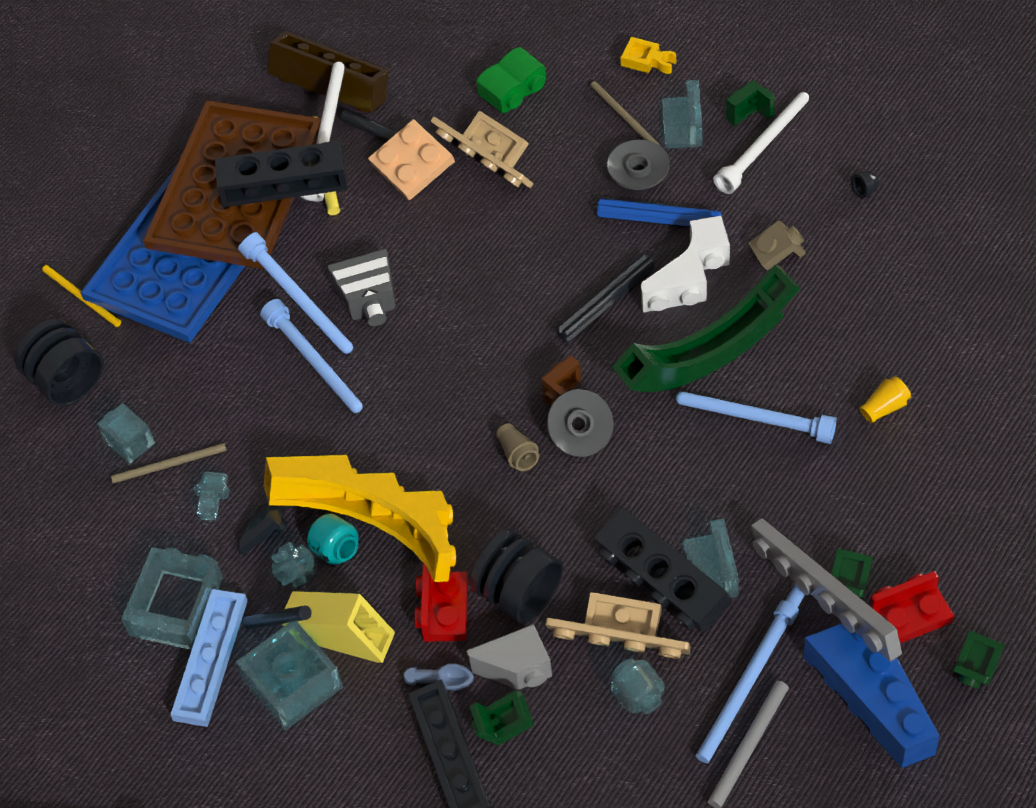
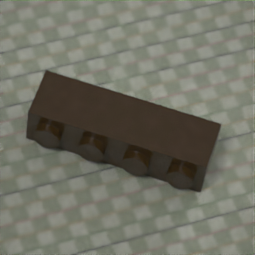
(310, 66)

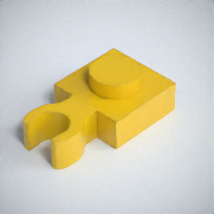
(644, 55)

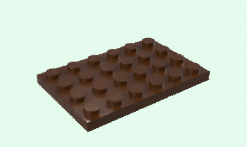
(191, 212)

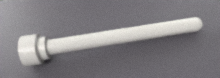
(329, 113)
(730, 177)

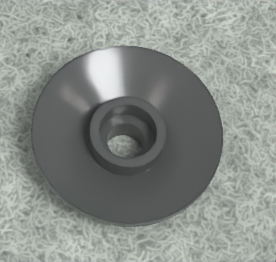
(638, 164)
(595, 418)

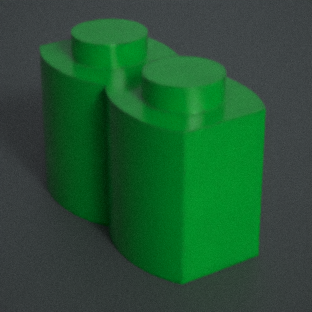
(511, 80)

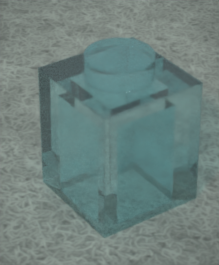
(126, 433)

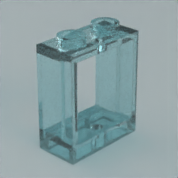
(164, 628)

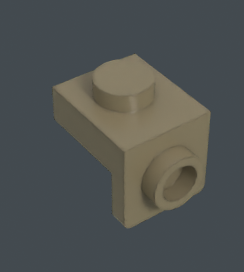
(776, 244)

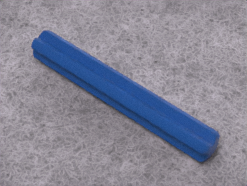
(652, 212)

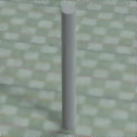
(748, 744)

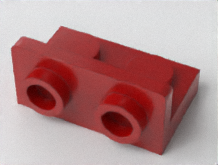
(913, 606)
(442, 607)

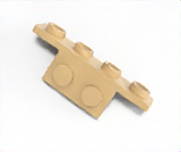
(492, 142)
(623, 622)

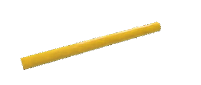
(77, 292)

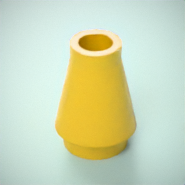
(886, 399)

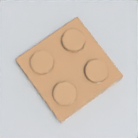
(411, 159)

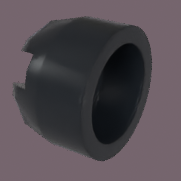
(864, 183)

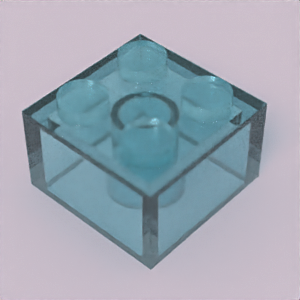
(289, 674)

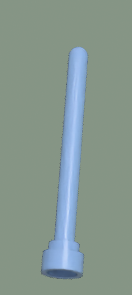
(254, 248)
(278, 316)
(821, 428)

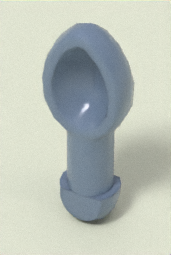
(453, 675)

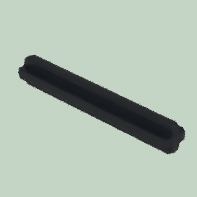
(605, 298)

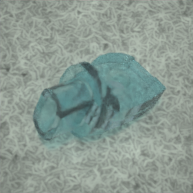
(211, 489)

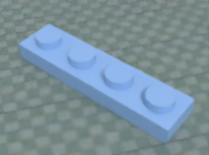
(209, 658)

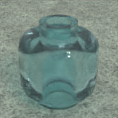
(637, 686)

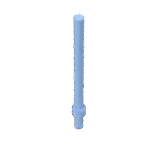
(784, 615)

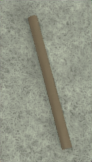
(625, 115)
(168, 463)

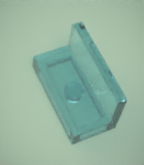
(683, 118)
(714, 557)

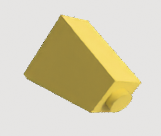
(344, 624)

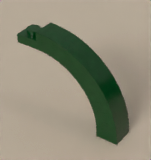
(694, 357)

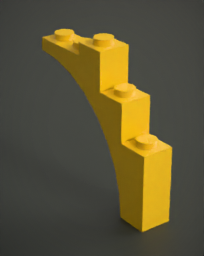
(375, 498)

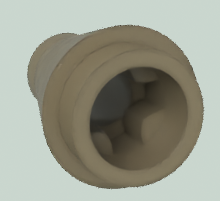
(519, 449)

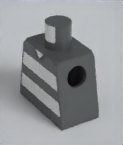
(365, 286)

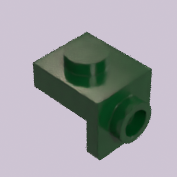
(748, 100)
(852, 570)
(978, 660)
(502, 718)

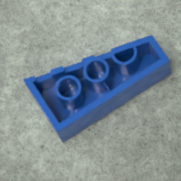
(875, 692)

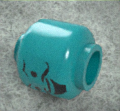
(333, 539)

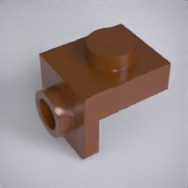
(561, 379)

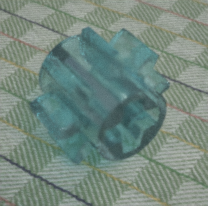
(292, 564)

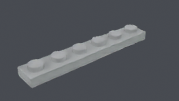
(831, 594)

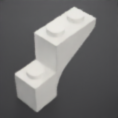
(684, 277)

